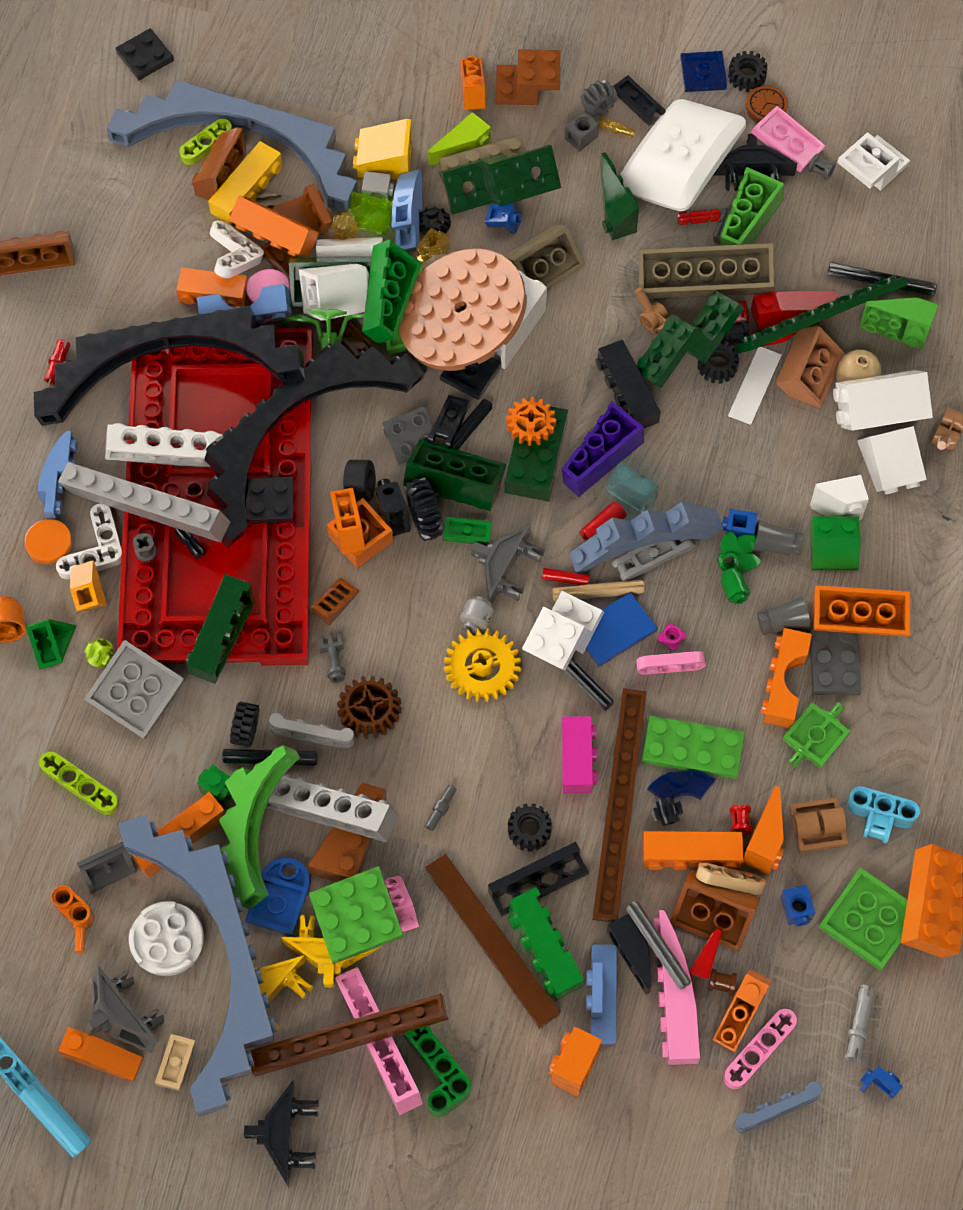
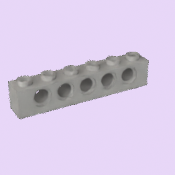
(310, 803)

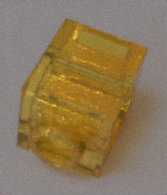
(432, 238)

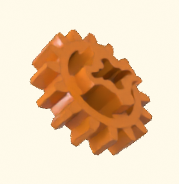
(519, 421)

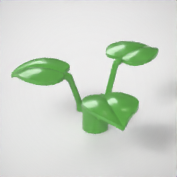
(327, 337)

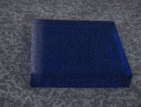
(703, 71)

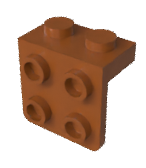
(308, 210)

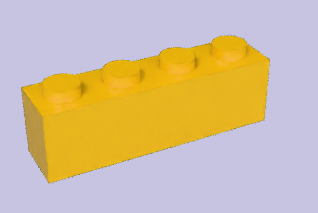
(246, 180)

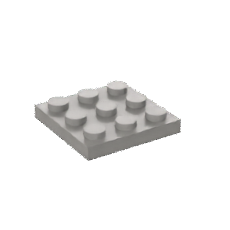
(134, 689)

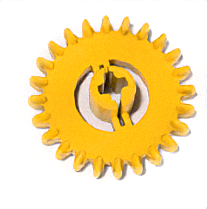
(482, 646)

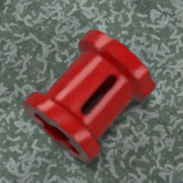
(740, 819)

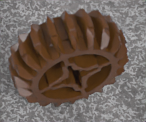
(360, 708)

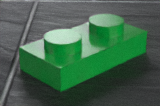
(467, 531)

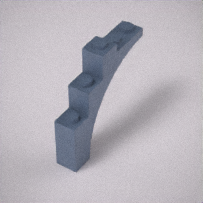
(648, 528)

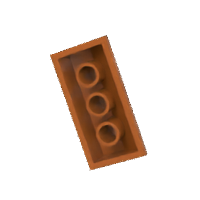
(36, 253)

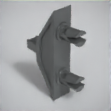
(500, 559)
(115, 1014)

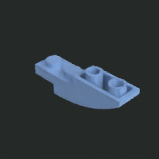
(406, 209)
(48, 486)

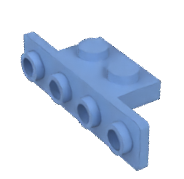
(603, 992)

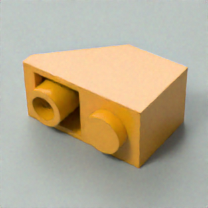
(86, 587)

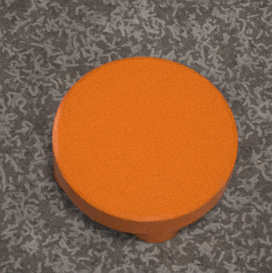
(48, 541)

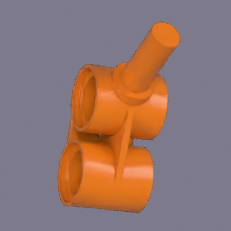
(70, 910)

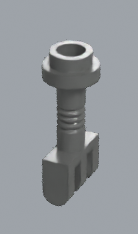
(335, 673)

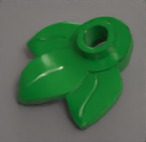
(739, 550)

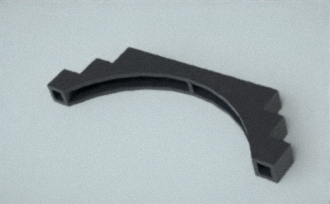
(106, 351)
(328, 373)

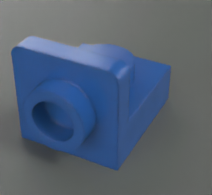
(503, 216)

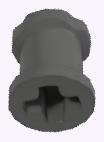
(821, 166)
(148, 549)

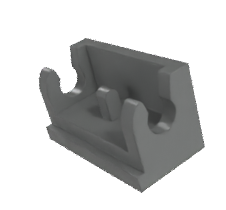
(106, 867)

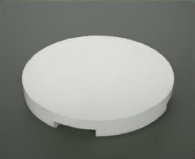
(166, 938)

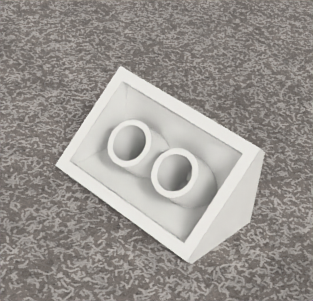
(346, 248)

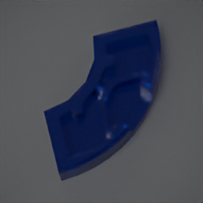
(681, 783)

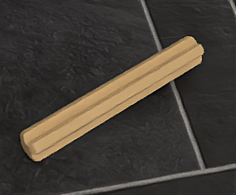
(601, 589)

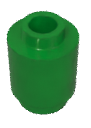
(735, 586)

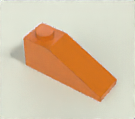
(347, 521)
(99, 1054)

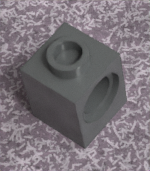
(574, 131)

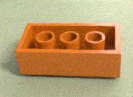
(935, 902)

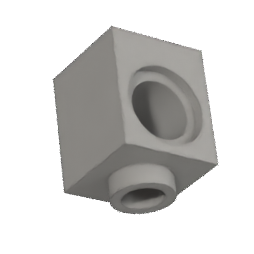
(378, 185)

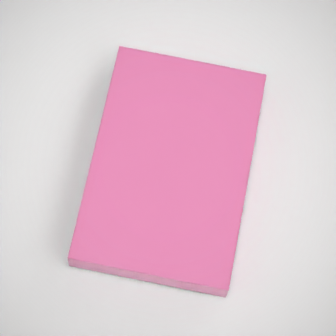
(788, 138)

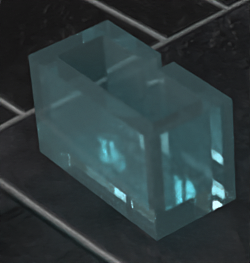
(634, 491)

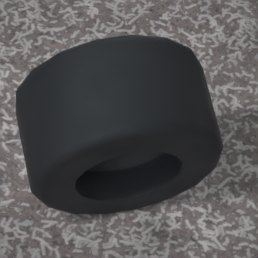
(361, 477)

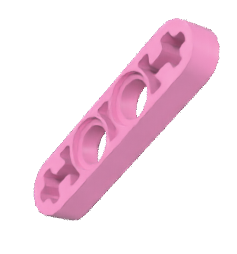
(758, 1047)

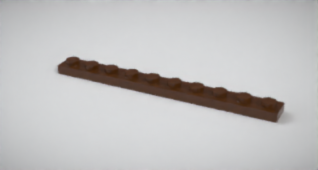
(619, 806)

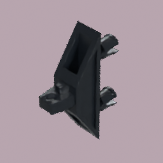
(756, 158)
(276, 1132)

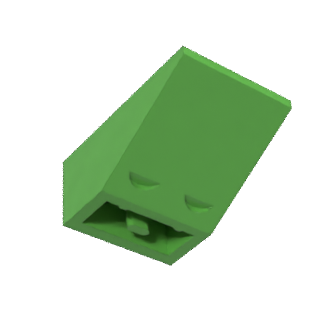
(900, 319)

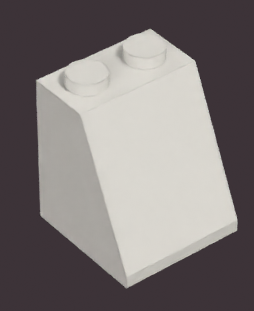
(334, 288)
(893, 460)

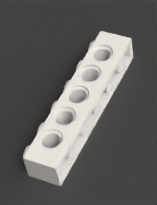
(162, 453)

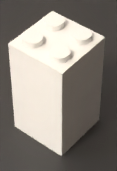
(535, 308)
(883, 400)

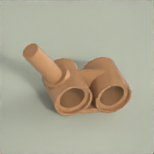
(653, 314)
(949, 430)

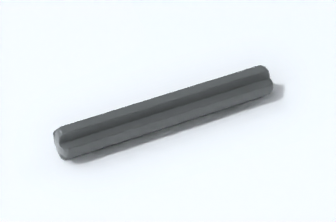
(658, 945)

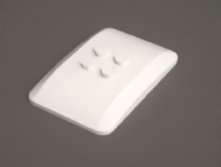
(681, 154)

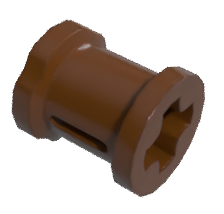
(722, 982)

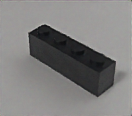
(627, 383)

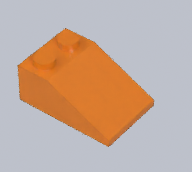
(765, 845)

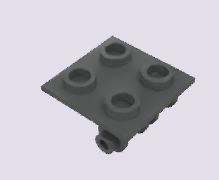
(406, 431)

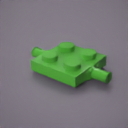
(816, 735)

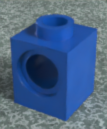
(797, 895)

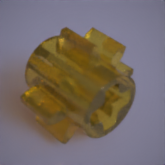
(344, 226)

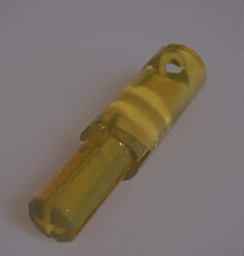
(615, 127)

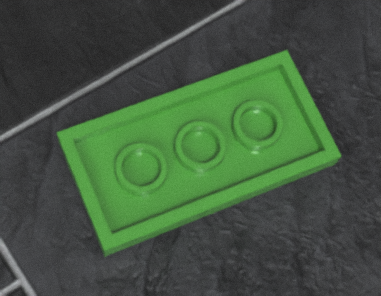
(693, 747)

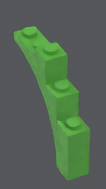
(243, 822)

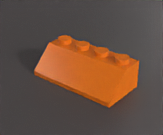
(861, 610)

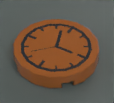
(763, 101)

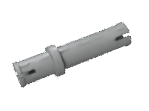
(857, 1034)

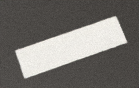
(754, 385)

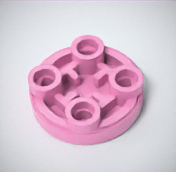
(264, 278)

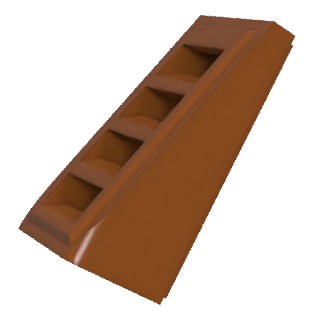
(329, 617)

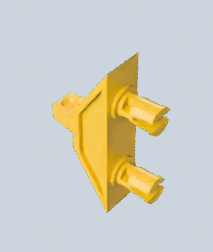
(317, 952)
(283, 974)

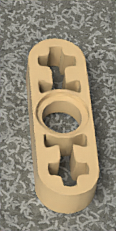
(730, 878)

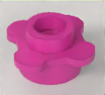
(672, 630)

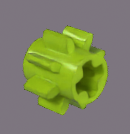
(99, 652)

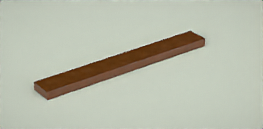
(353, 338)
(492, 941)
(349, 1034)

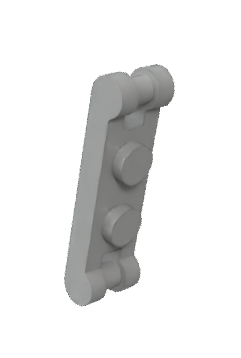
(649, 557)
(319, 734)

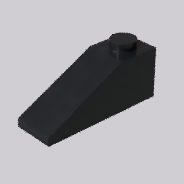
(633, 949)

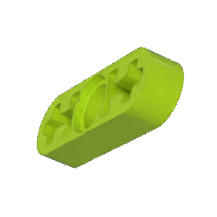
(202, 150)

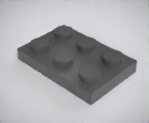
(835, 663)

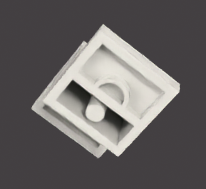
(873, 161)
(563, 630)

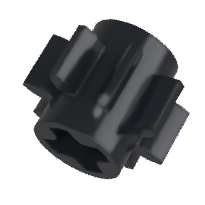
(667, 811)

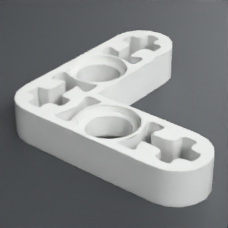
(240, 247)
(104, 547)

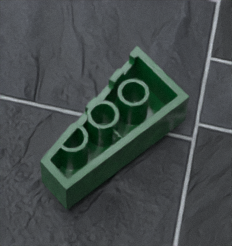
(221, 628)

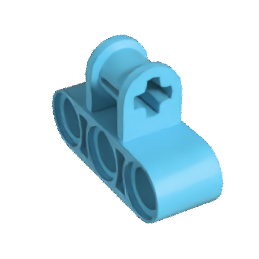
(880, 822)

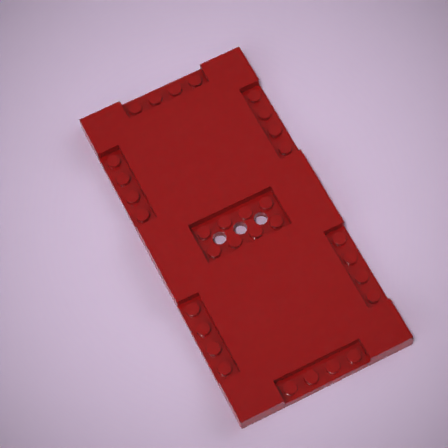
(171, 595)

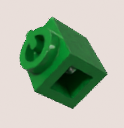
(213, 781)

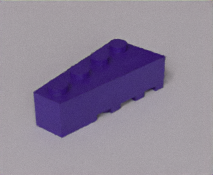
(603, 449)

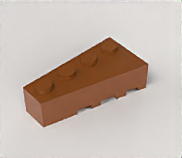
(343, 851)

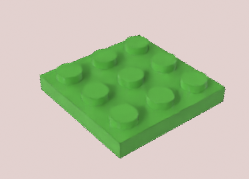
(356, 915)
(867, 919)

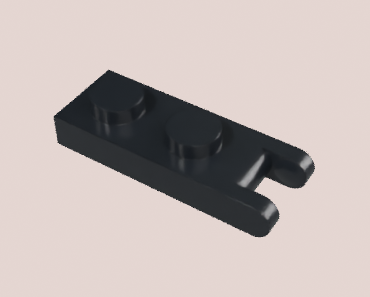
(638, 99)
(449, 420)

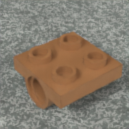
(818, 825)

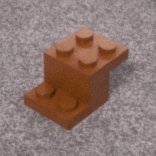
(522, 82)

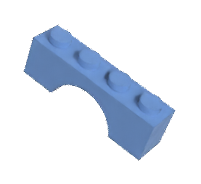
(272, 303)

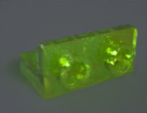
(371, 212)

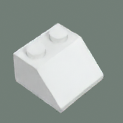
(840, 497)

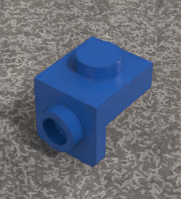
(886, 1081)

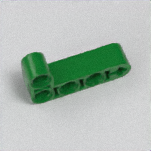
(446, 1079)

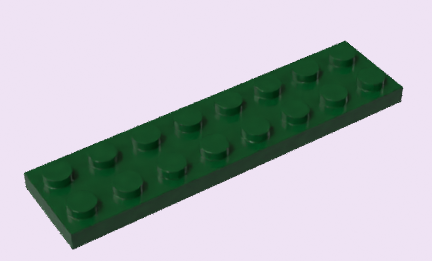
(820, 313)

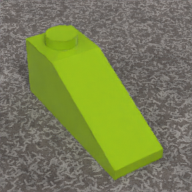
(467, 135)

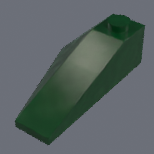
(618, 202)

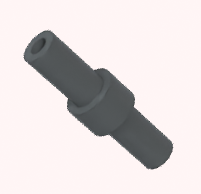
(440, 807)

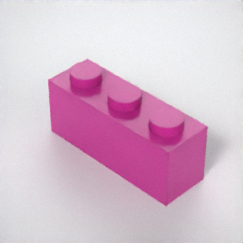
(578, 754)

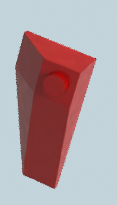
(777, 306)

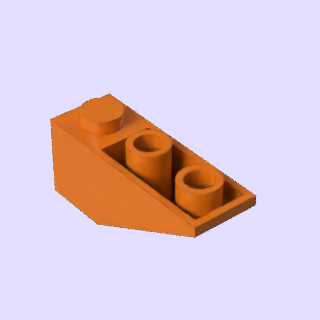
(473, 83)
(742, 1010)

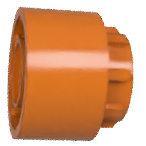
(11, 620)

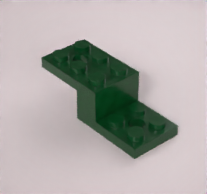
(501, 179)
(697, 339)

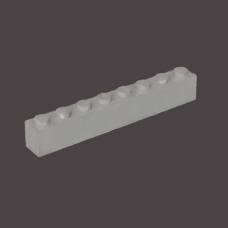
(144, 502)

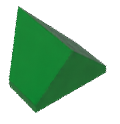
(50, 641)

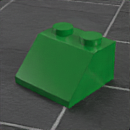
(835, 542)

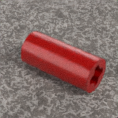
(613, 510)

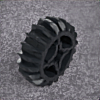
(424, 509)

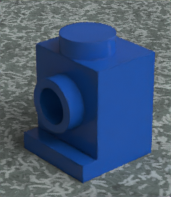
(740, 522)

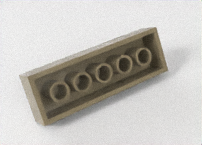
(702, 270)

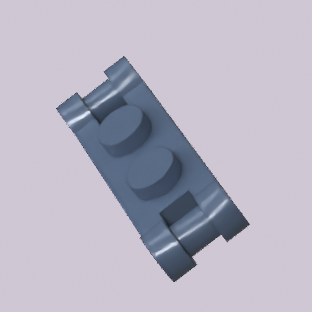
(787, 1104)

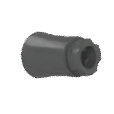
(777, 539)
(789, 615)

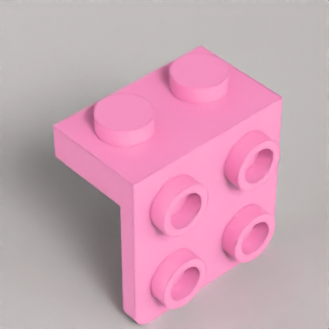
(402, 903)

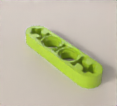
(80, 781)

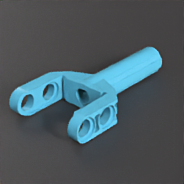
(43, 1104)

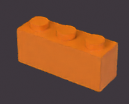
(199, 283)

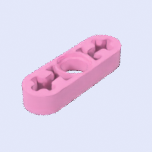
(671, 663)

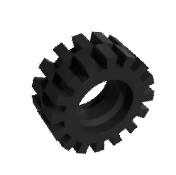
(747, 61)
(724, 372)
(244, 724)
(529, 841)

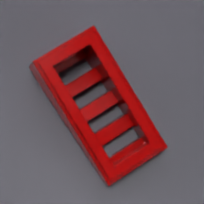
(705, 960)

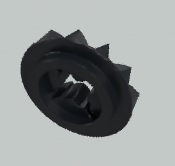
(443, 220)

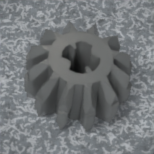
(598, 98)

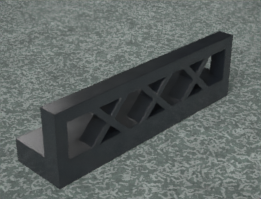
(535, 870)

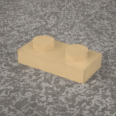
(175, 1062)

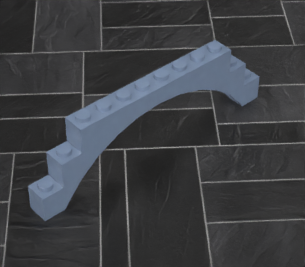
(196, 105)
(247, 1015)

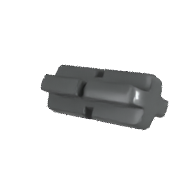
(720, 226)

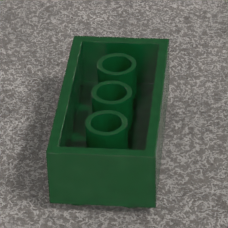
(534, 467)

